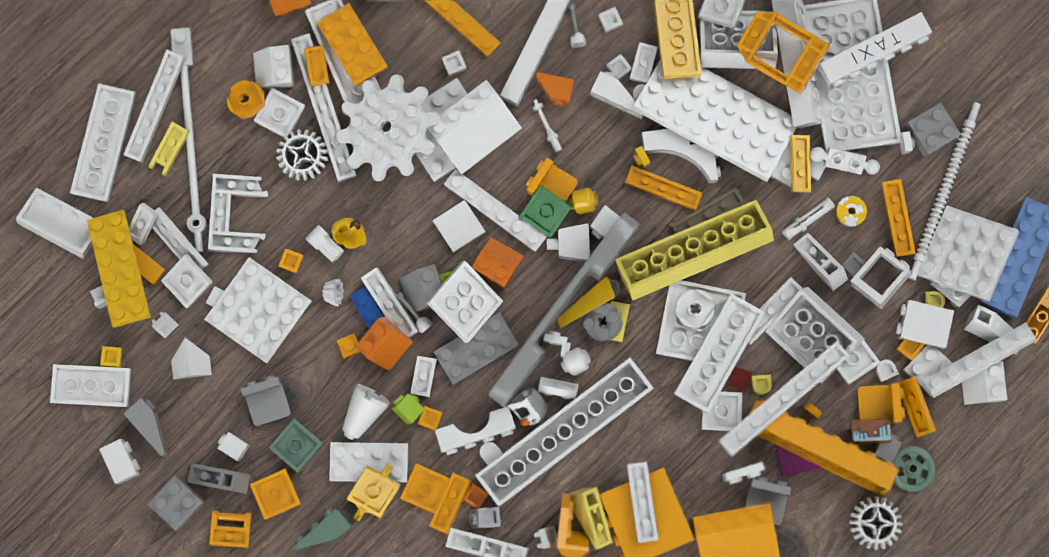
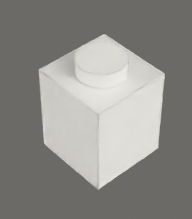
(233, 446)

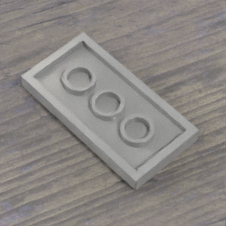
(486, 346)

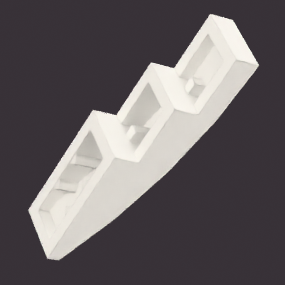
(483, 545)

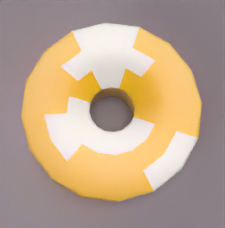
(854, 203)

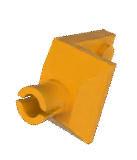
(570, 542)

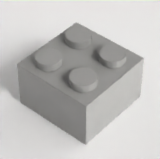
(933, 130)
(176, 503)

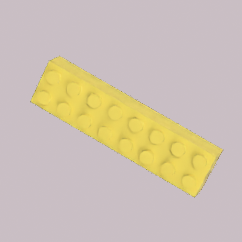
(694, 249)

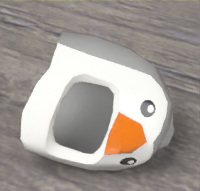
(529, 407)

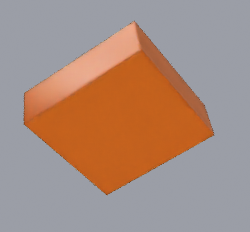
(475, 496)

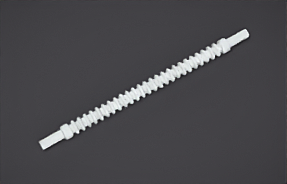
(969, 124)

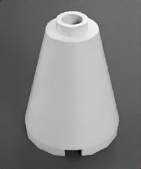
(363, 411)

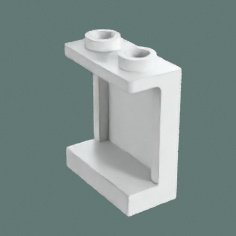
(925, 324)

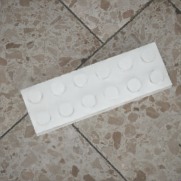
(103, 143)
(719, 353)

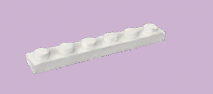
(154, 106)
(495, 210)
(979, 360)

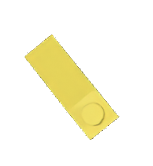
(591, 515)

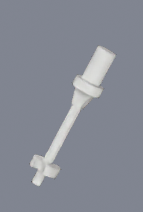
(552, 137)

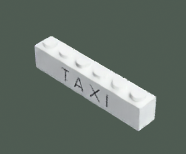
(875, 49)

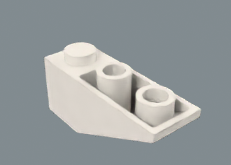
(987, 324)

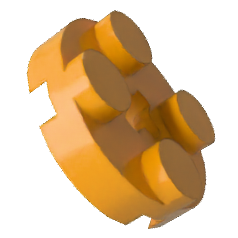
(252, 106)

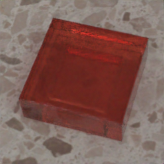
(740, 378)

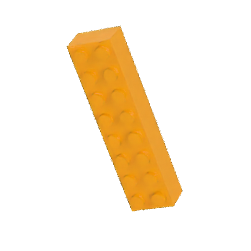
(829, 452)

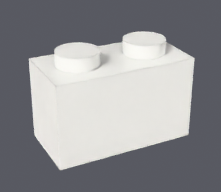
(119, 461)

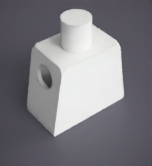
(572, 243)

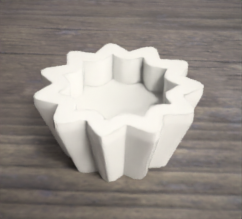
(333, 292)

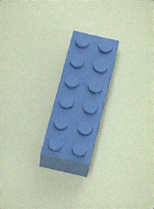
(1024, 259)

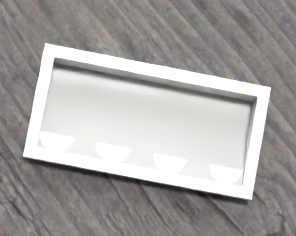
(56, 222)

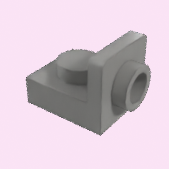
(484, 517)

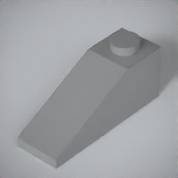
(147, 423)
(218, 478)

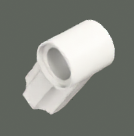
(321, 241)

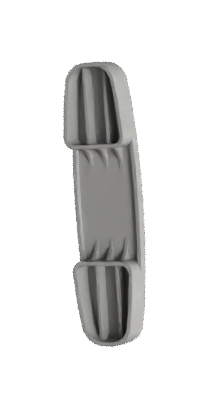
(595, 266)

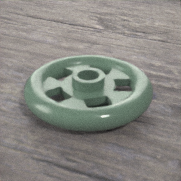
(928, 464)

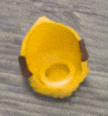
(348, 233)

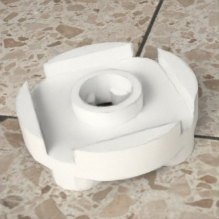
(695, 297)

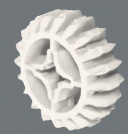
(299, 162)
(876, 514)

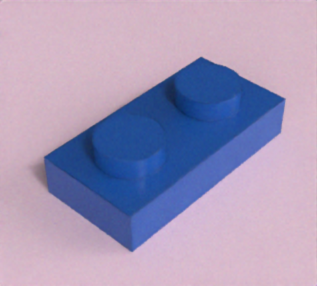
(366, 306)

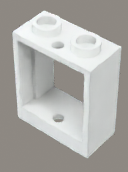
(870, 293)

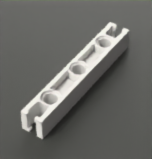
(533, 51)

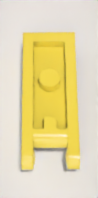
(169, 147)

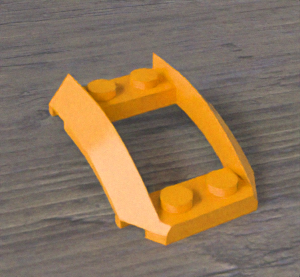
(805, 65)

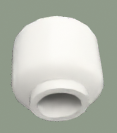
(576, 361)

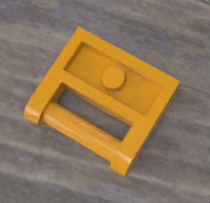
(230, 535)

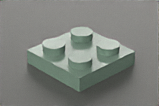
(296, 445)

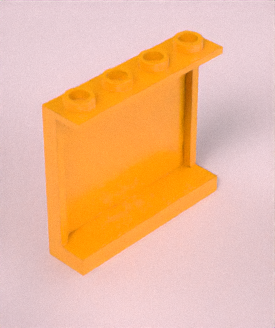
(669, 518)

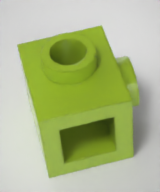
(407, 408)

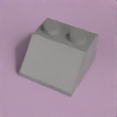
(420, 286)

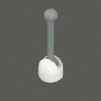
(577, 39)
(422, 323)

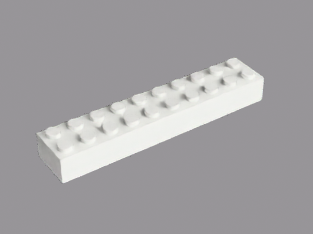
(564, 432)

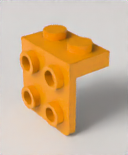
(553, 179)
(881, 403)

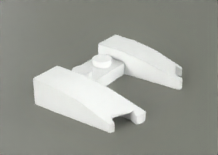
(219, 236)

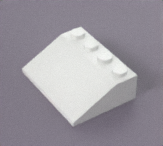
(719, 44)
(474, 127)
(810, 328)

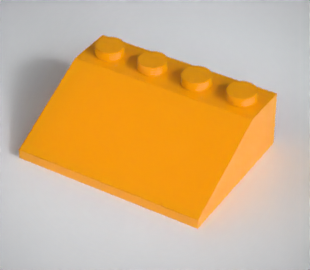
(737, 533)

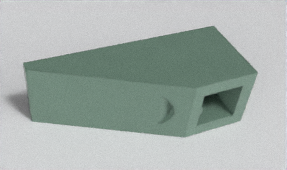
(328, 530)

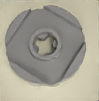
(604, 332)

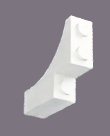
(672, 143)

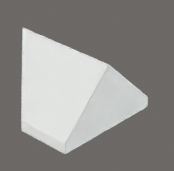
(190, 361)

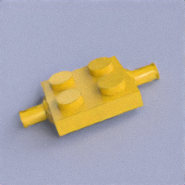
(373, 491)

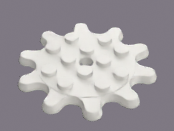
(406, 132)

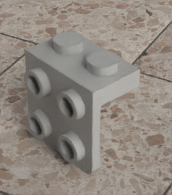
(266, 400)
(763, 492)

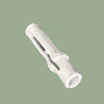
(802, 223)

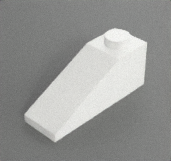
(611, 91)
(821, 261)

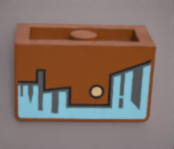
(870, 431)

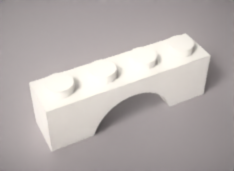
(499, 423)

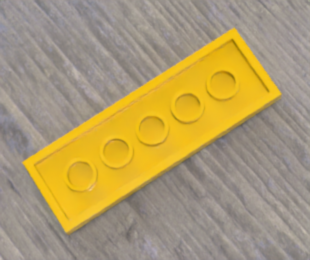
(677, 38)
(118, 268)

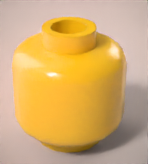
(584, 201)

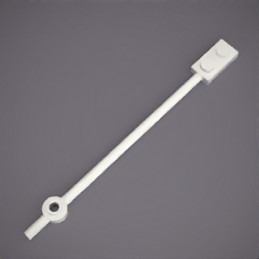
(183, 45)

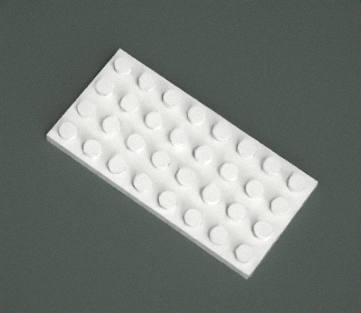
(862, 108)
(719, 118)

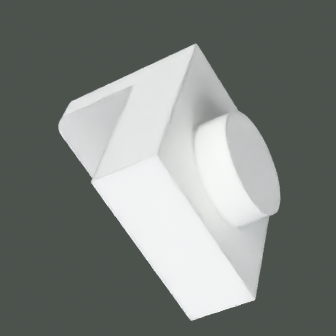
(555, 339)

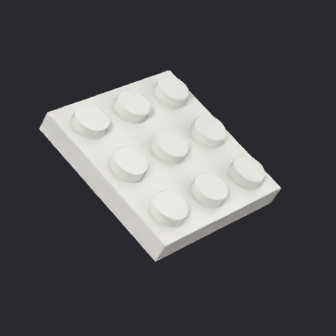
(464, 301)

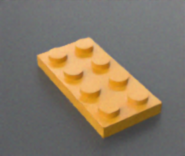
(352, 45)

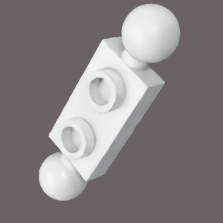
(845, 160)

